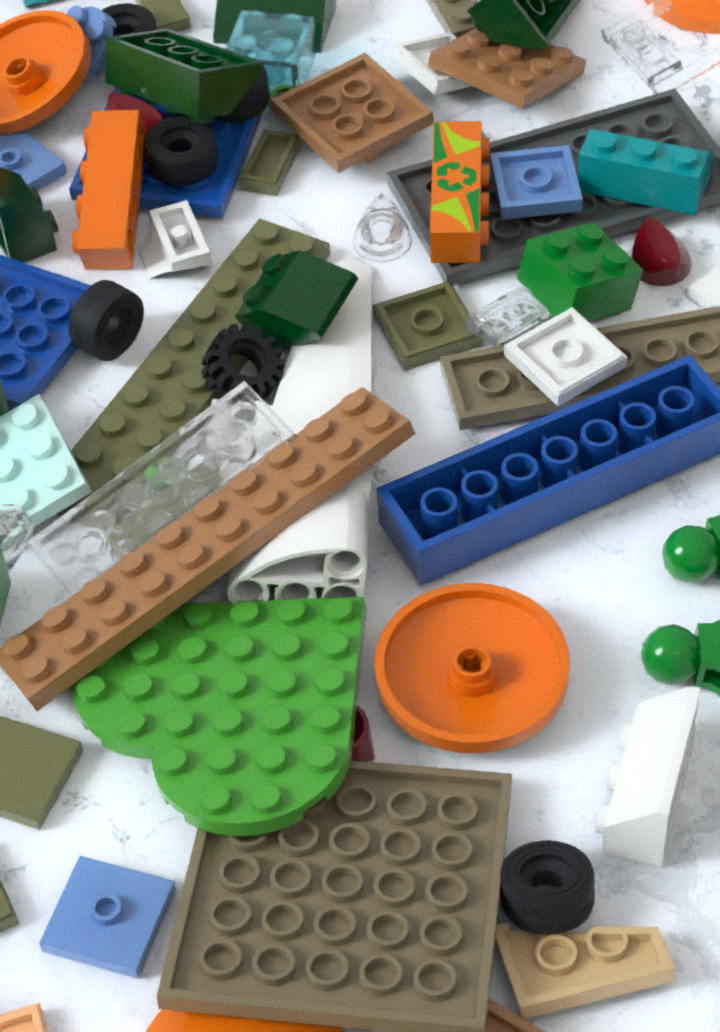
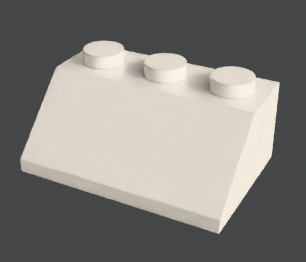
(649, 777)

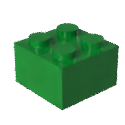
(580, 271)

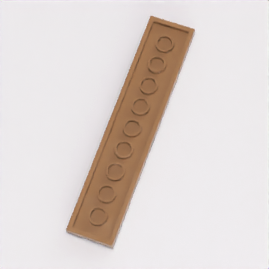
(202, 547)

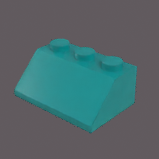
(644, 171)

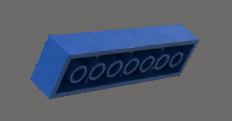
(552, 469)

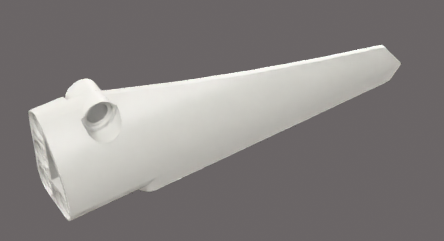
(327, 546)

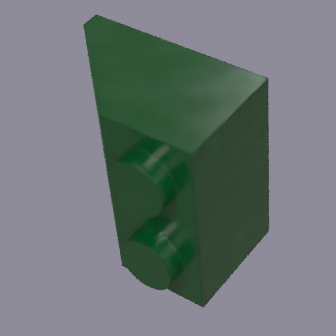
(24, 225)
(296, 298)

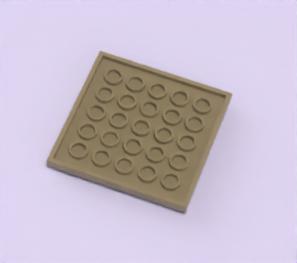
(356, 913)

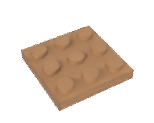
(507, 70)
(352, 112)

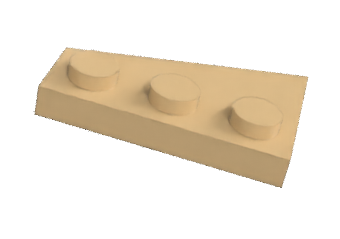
(580, 967)

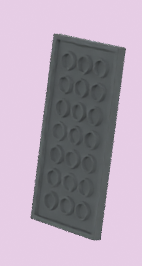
(656, 117)

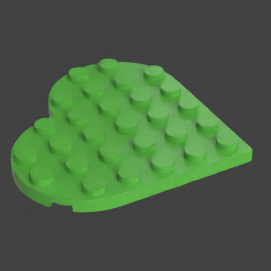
(236, 707)

